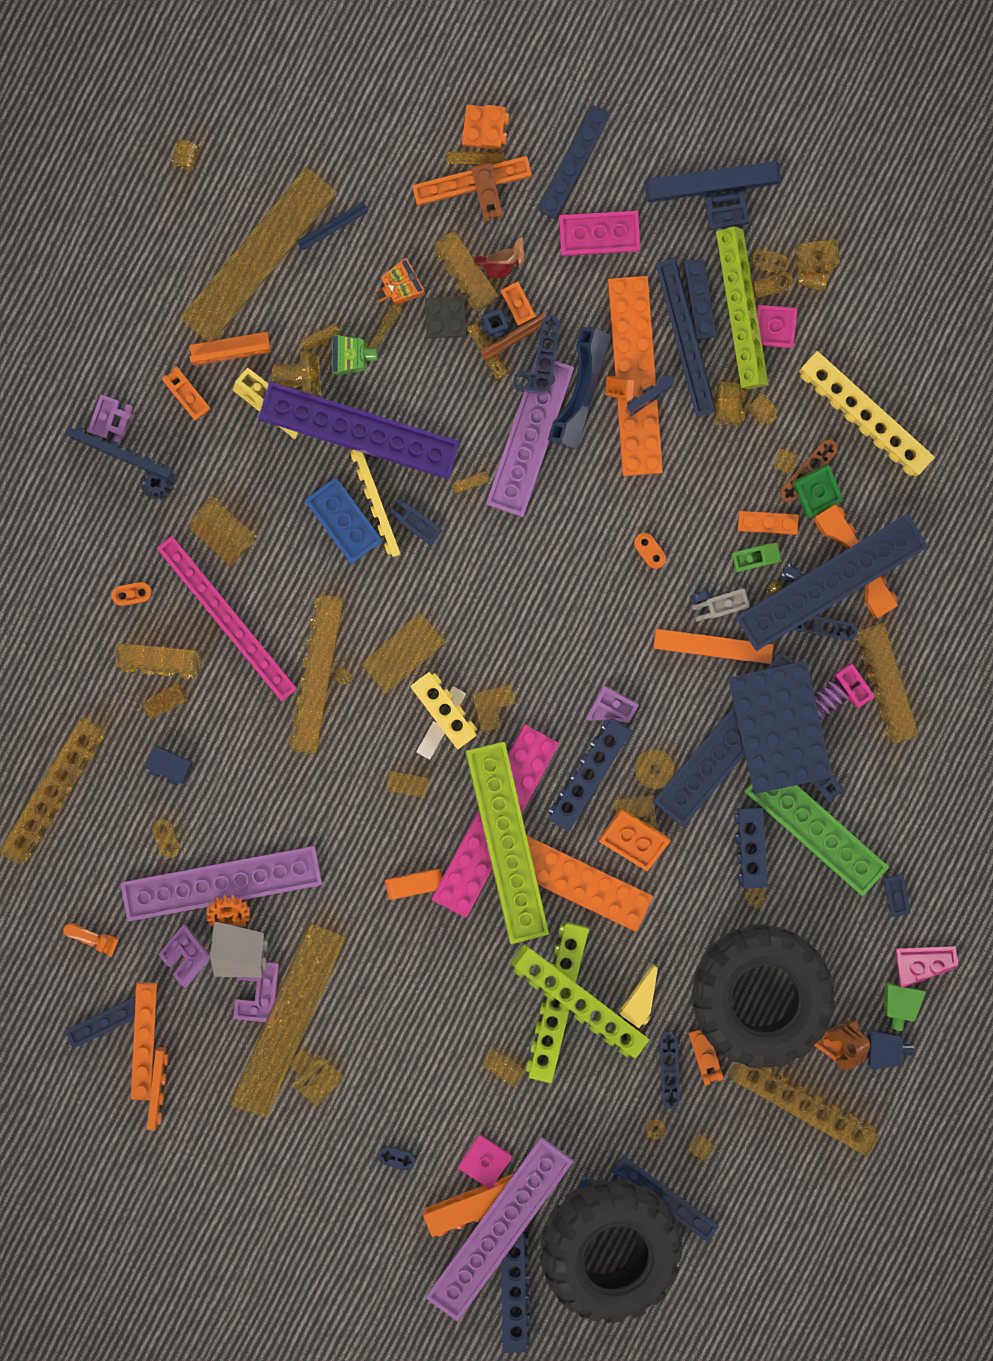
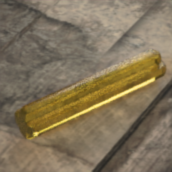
(474, 157)

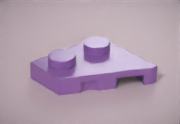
(612, 705)

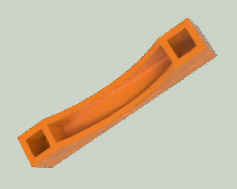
(833, 525)

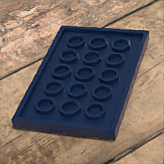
(780, 727)

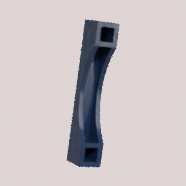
(591, 353)

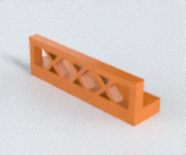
(230, 348)

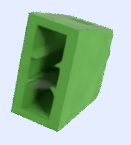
(902, 1003)

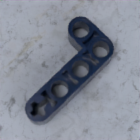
(543, 354)

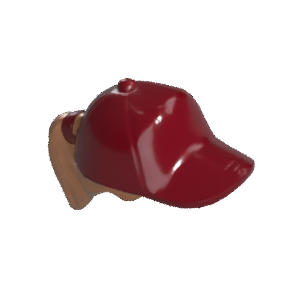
(503, 262)

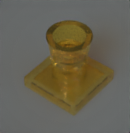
(304, 374)

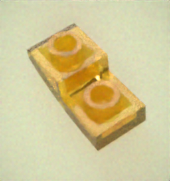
(164, 701)

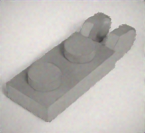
(723, 604)

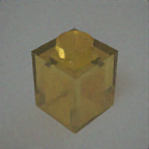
(763, 410)

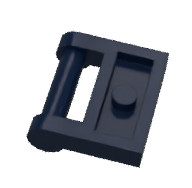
(728, 215)

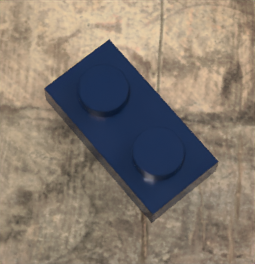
(896, 895)

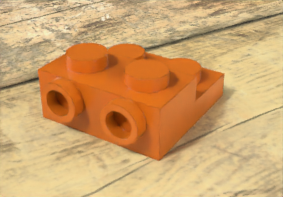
(485, 127)

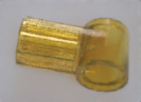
(770, 285)

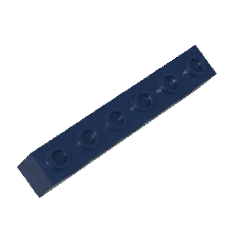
(567, 819)
(515, 1341)

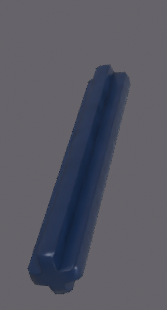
(333, 225)

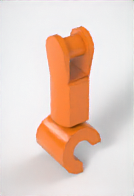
(104, 944)

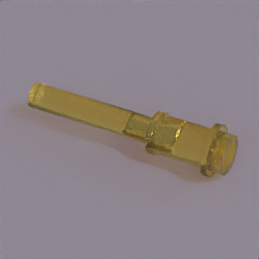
(387, 323)

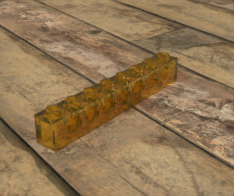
(11, 847)
(863, 1143)

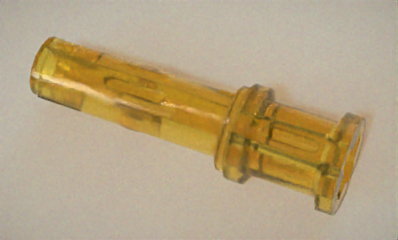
(493, 362)

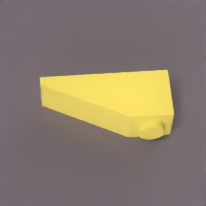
(639, 1003)

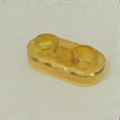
(163, 839)

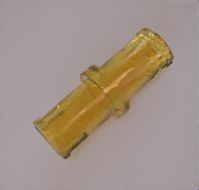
(320, 337)

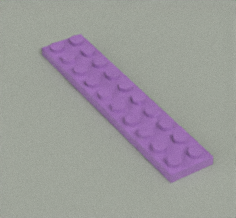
(240, 878)
(499, 1228)

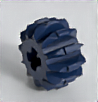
(154, 491)

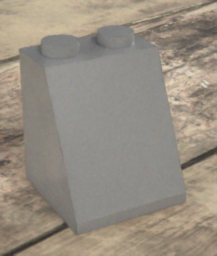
(237, 952)

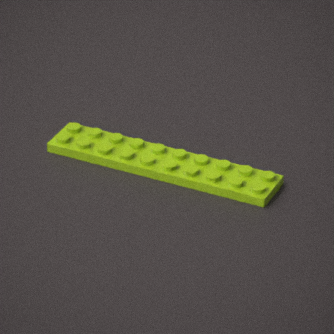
(507, 842)

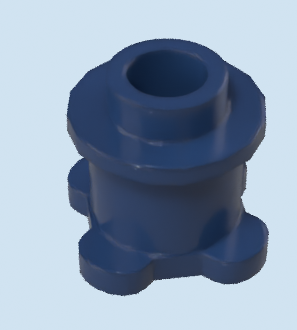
(791, 572)

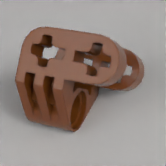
(854, 1044)

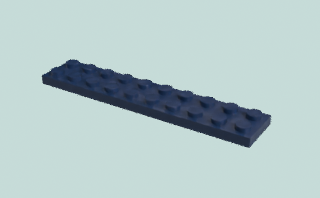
(832, 582)
(707, 765)

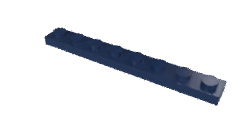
(686, 337)

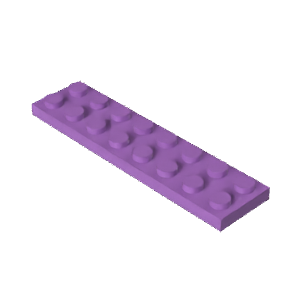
(528, 442)

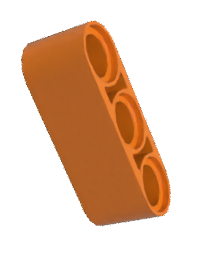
(413, 884)

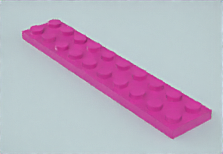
(472, 862)

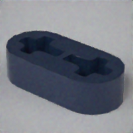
(395, 1162)

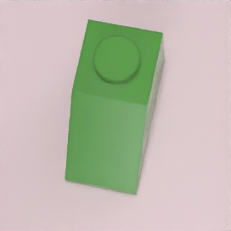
(756, 557)

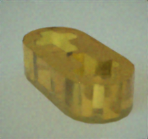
(771, 256)
(470, 482)

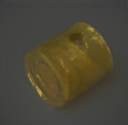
(185, 155)

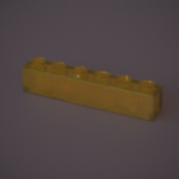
(888, 683)

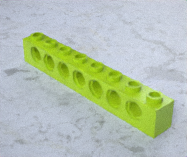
(742, 308)
(635, 1040)
(545, 1071)

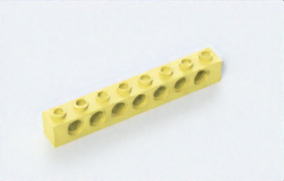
(921, 456)

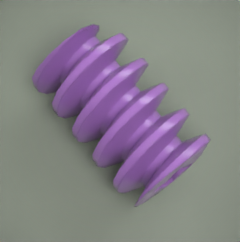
(829, 698)

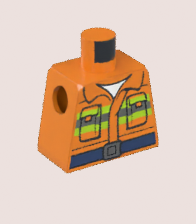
(400, 284)

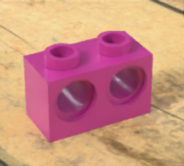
(853, 685)

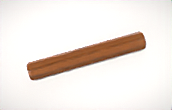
(513, 337)

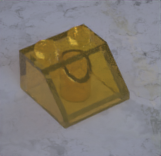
(729, 404)

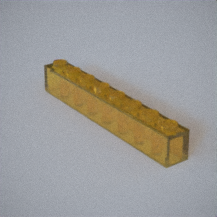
(317, 674)

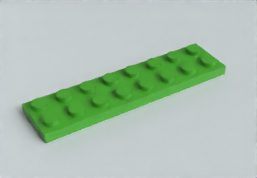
(822, 835)

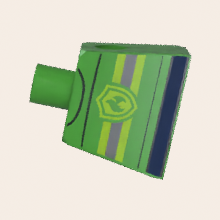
(350, 355)

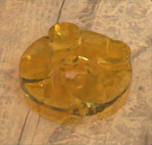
(665, 768)

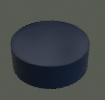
(700, 596)

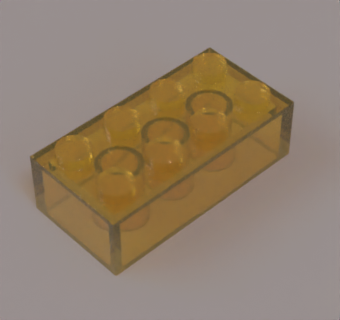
(160, 659)

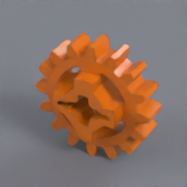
(228, 911)

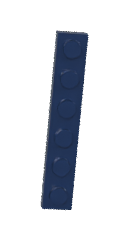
(574, 162)
(129, 456)
(680, 1208)

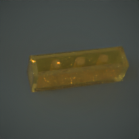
(468, 275)

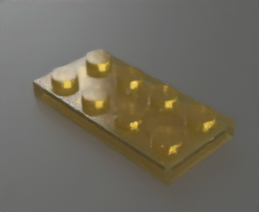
(403, 653)

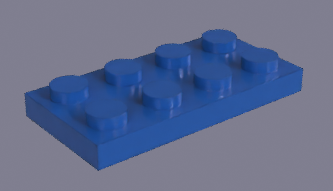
(343, 520)

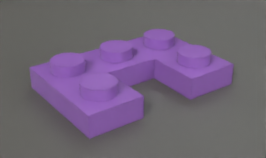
(195, 955)
(264, 999)

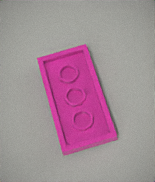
(599, 233)

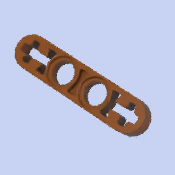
(806, 469)

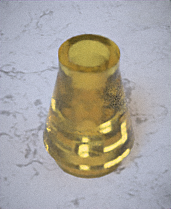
(813, 280)

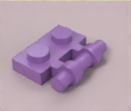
(104, 417)

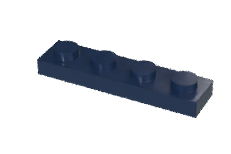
(700, 299)
(102, 1023)

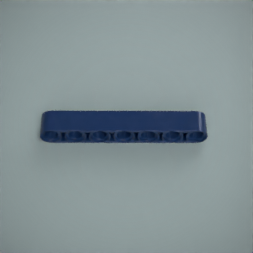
(712, 181)

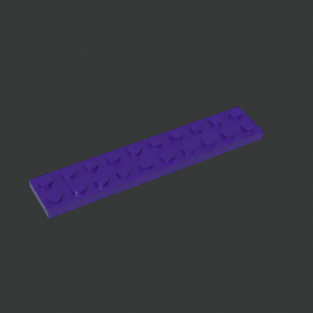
(358, 430)

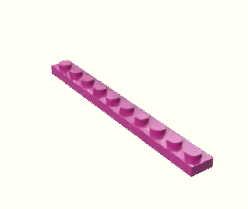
(227, 618)

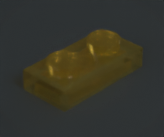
(407, 784)
(503, 1067)

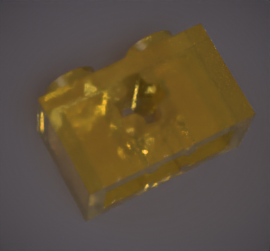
(826, 249)

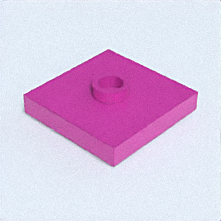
(777, 325)
(484, 1161)

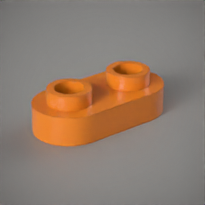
(647, 552)
(132, 594)

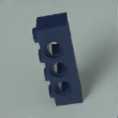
(758, 878)

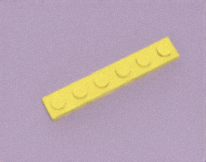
(378, 509)

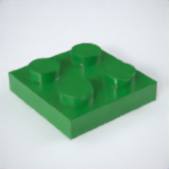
(817, 491)

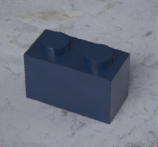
(169, 765)

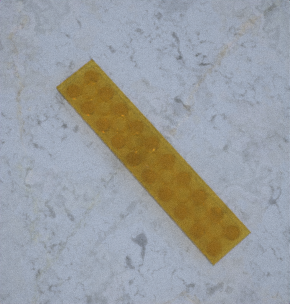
(258, 255)
(287, 1020)

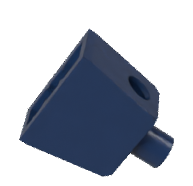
(886, 1049)

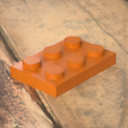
(634, 839)

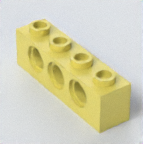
(253, 390)
(421, 689)

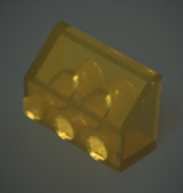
(222, 531)

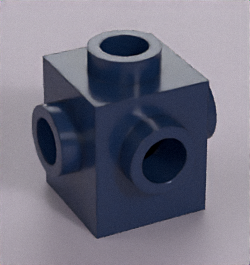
(495, 316)

